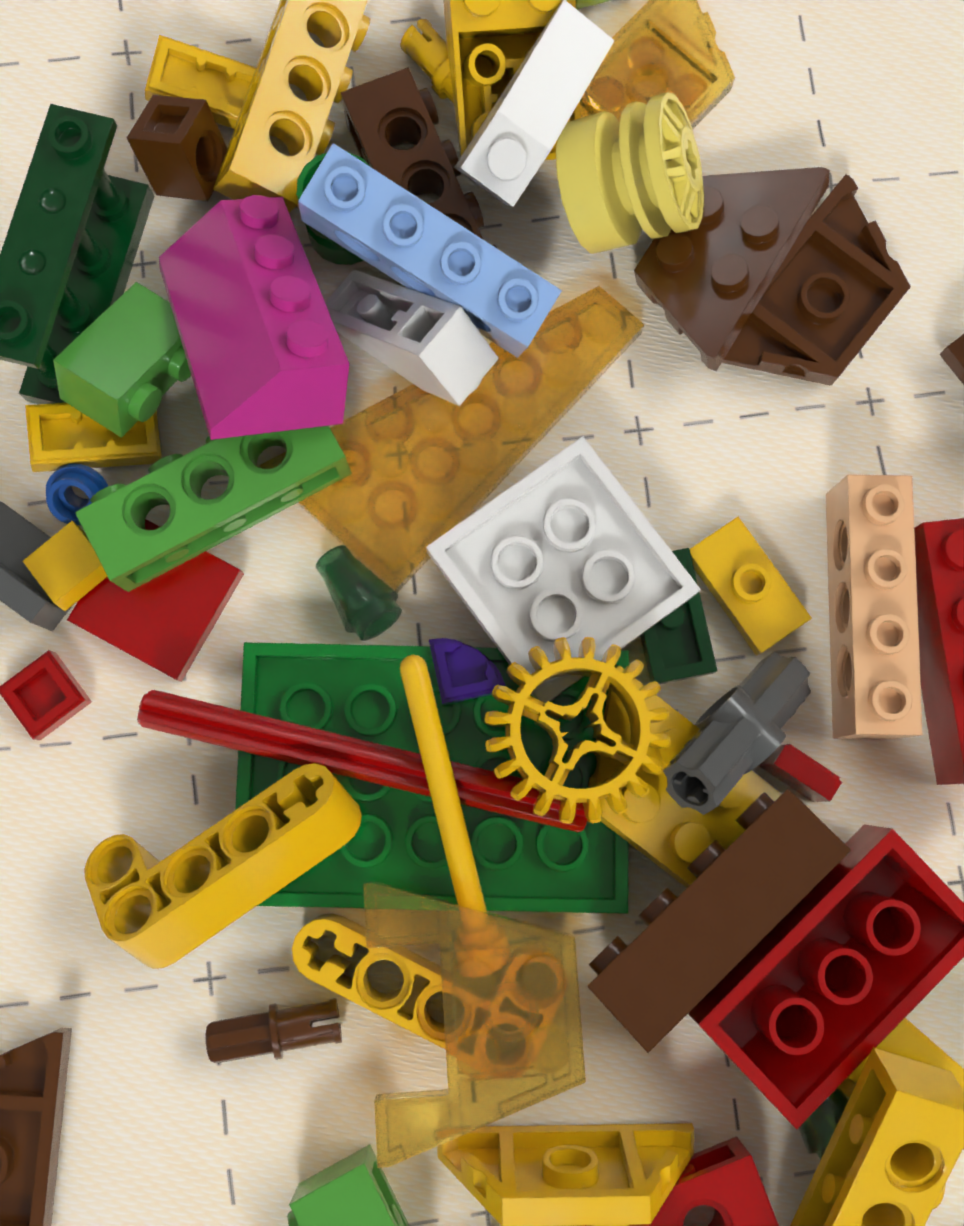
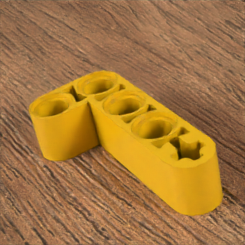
(178, 903)
(403, 1007)

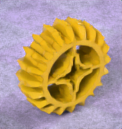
(602, 676)

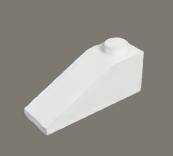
(535, 105)
(413, 335)

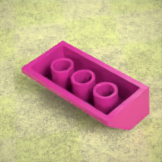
(254, 322)

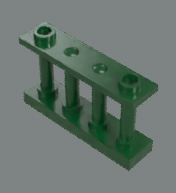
(66, 245)

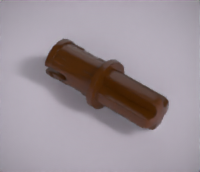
(272, 1032)

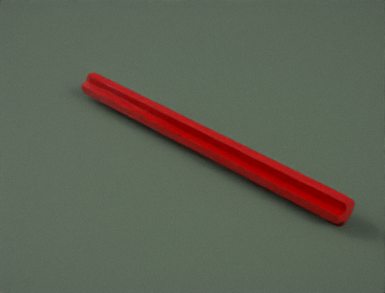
(338, 754)

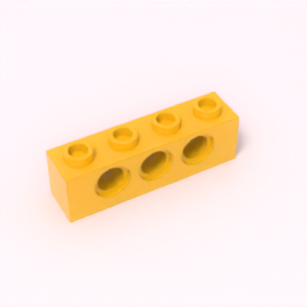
(272, 108)
(888, 1148)

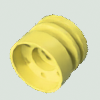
(630, 174)

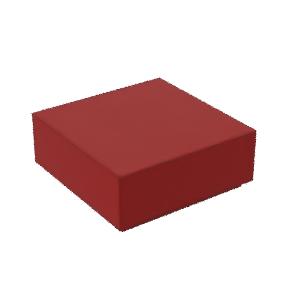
(44, 695)
(802, 773)

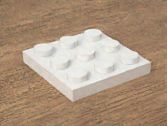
(560, 561)

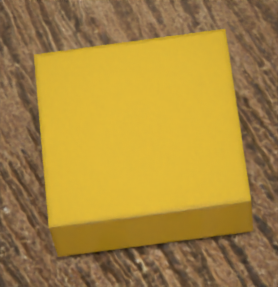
(66, 566)

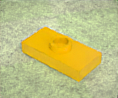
(199, 74)
(67, 436)
(748, 586)

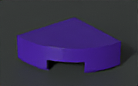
(462, 671)

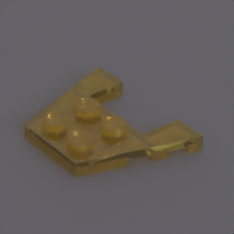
(506, 1018)

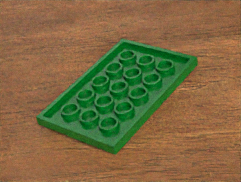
(399, 842)

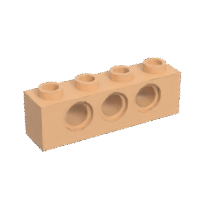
(873, 608)

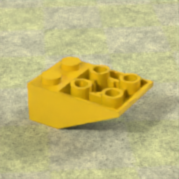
(486, 49)

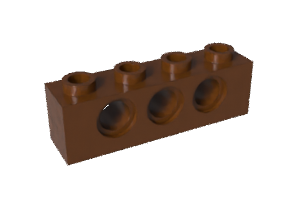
(397, 112)

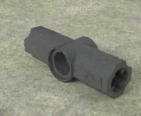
(737, 733)

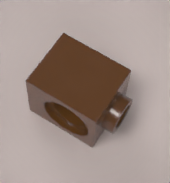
(178, 147)

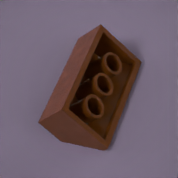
(717, 918)

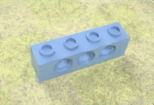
(425, 249)

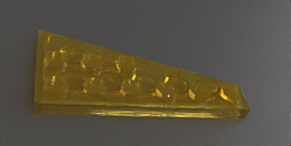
(432, 463)

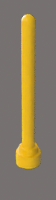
(441, 782)

